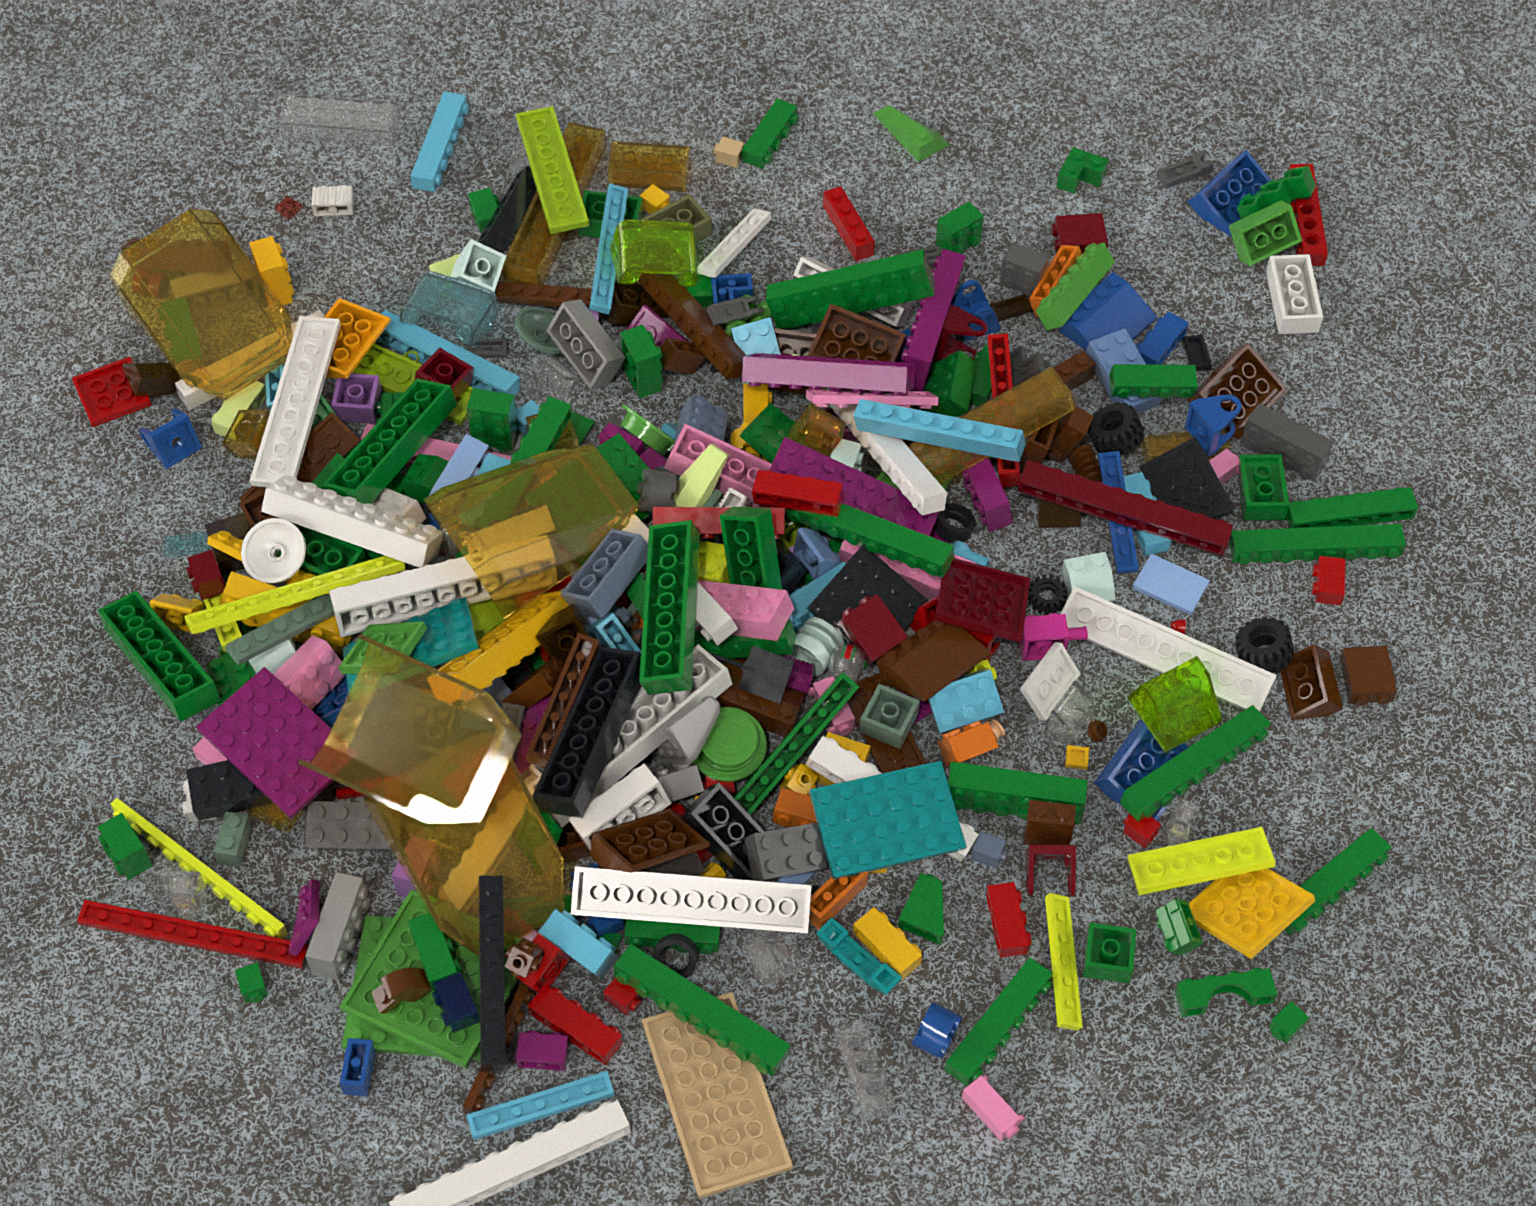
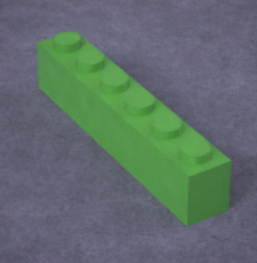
(1075, 286)

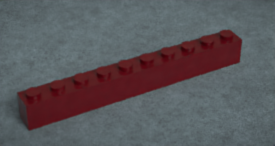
(1125, 507)

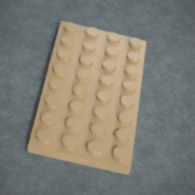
(716, 1106)

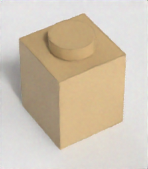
(729, 152)

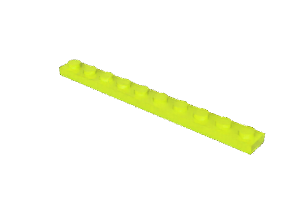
(292, 593)
(189, 863)

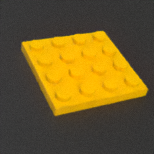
(1249, 909)

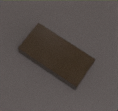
(1012, 307)

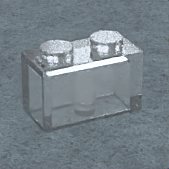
(1182, 822)

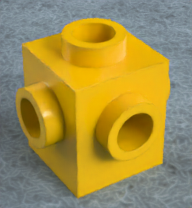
(799, 779)

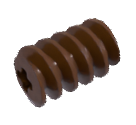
(1085, 462)

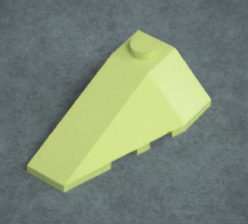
(700, 478)

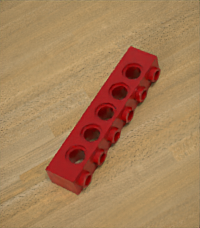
(1310, 224)

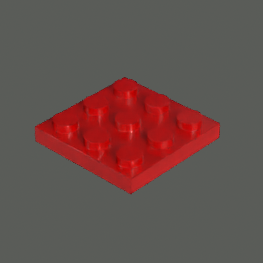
(108, 393)

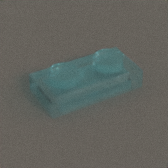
(185, 544)

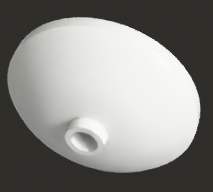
(264, 543)

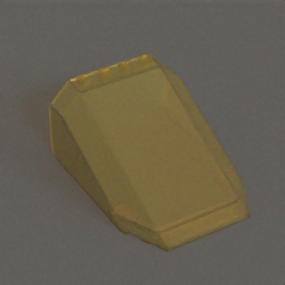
(203, 304)
(533, 520)
(418, 740)
(450, 857)

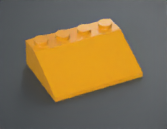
(356, 336)

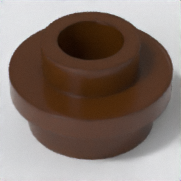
(1097, 730)

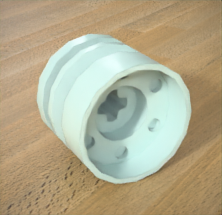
(815, 643)

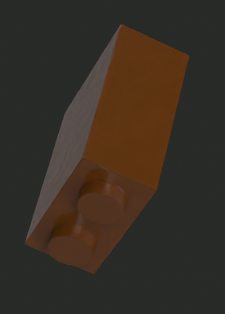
(1038, 444)
(1368, 675)
(536, 684)
(1049, 823)

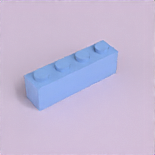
(463, 463)

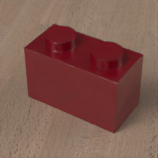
(206, 575)

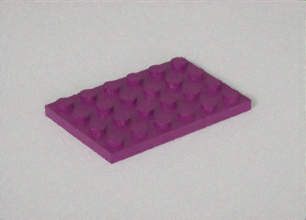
(265, 735)

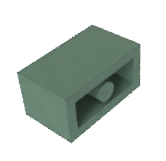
(232, 839)

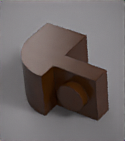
(399, 986)

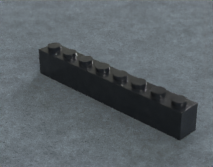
(491, 973)

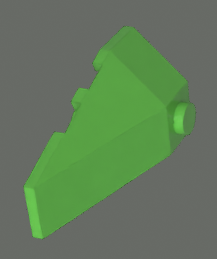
(912, 134)

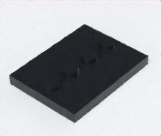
(1187, 480)

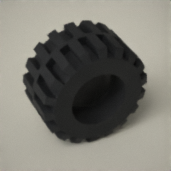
(1116, 429)
(1265, 632)

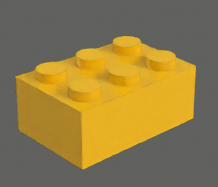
(273, 268)

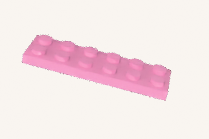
(822, 398)

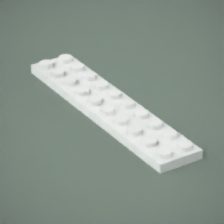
(296, 400)
(1165, 648)

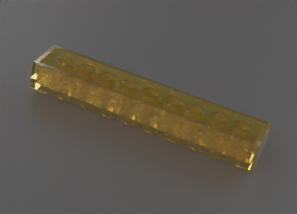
(533, 246)

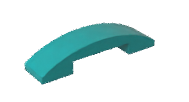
(856, 958)

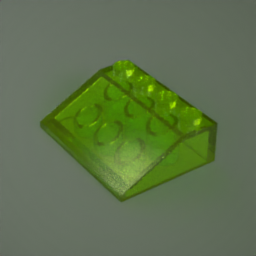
(1178, 704)

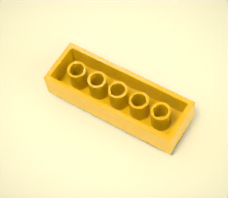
(241, 586)

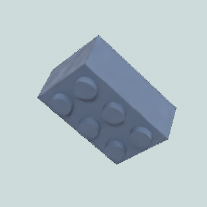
(703, 416)

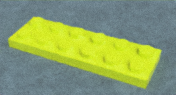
(1200, 861)

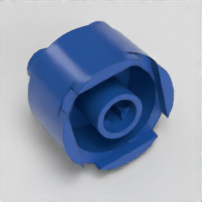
(936, 1030)

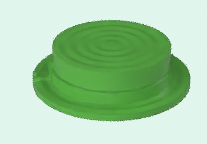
(647, 432)
(733, 747)

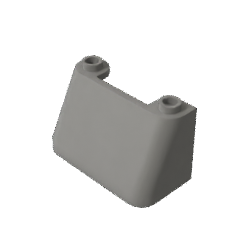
(688, 734)

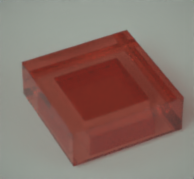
(288, 207)

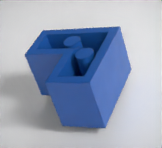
(731, 287)

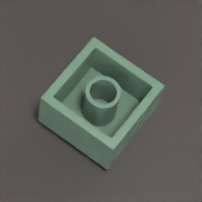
(889, 716)

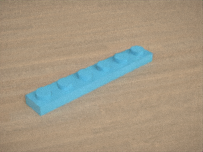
(540, 1105)

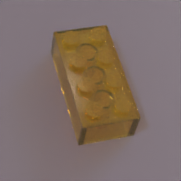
(648, 164)

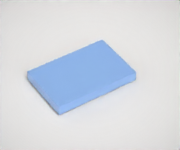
(1171, 584)

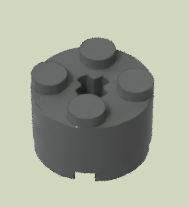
(656, 490)

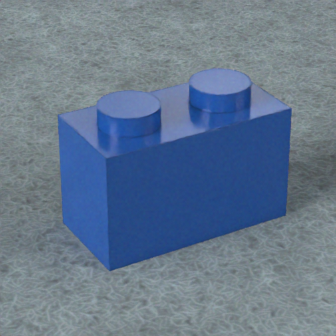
(357, 1067)

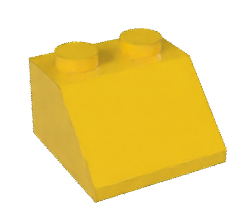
(174, 608)

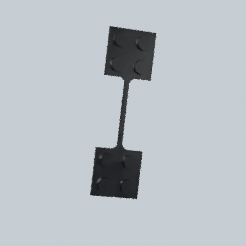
(763, 673)

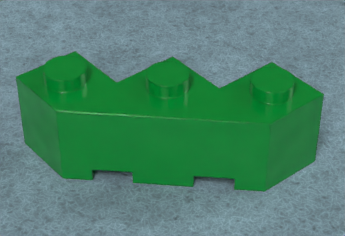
(1294, 185)

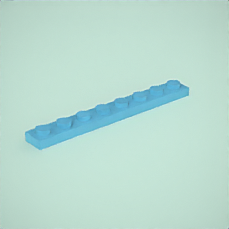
(604, 270)

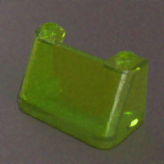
(654, 249)

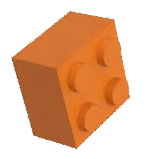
(973, 741)

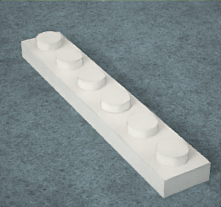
(734, 243)

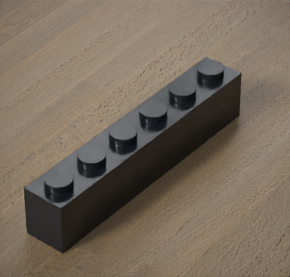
(510, 212)

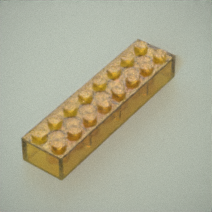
(1021, 407)

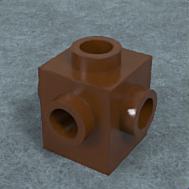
(523, 958)

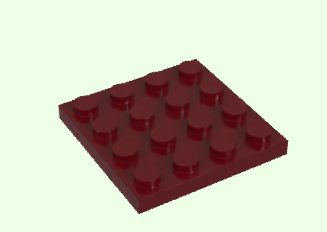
(983, 599)

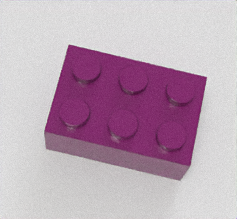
(987, 495)

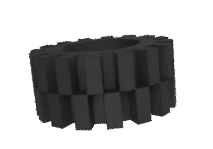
(1047, 584)

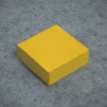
(1077, 757)

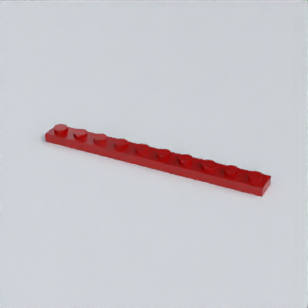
(190, 933)

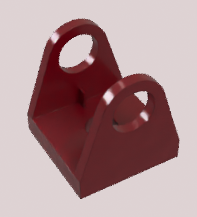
(957, 323)
(1051, 852)

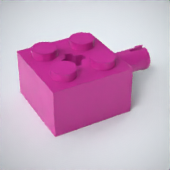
(1043, 632)

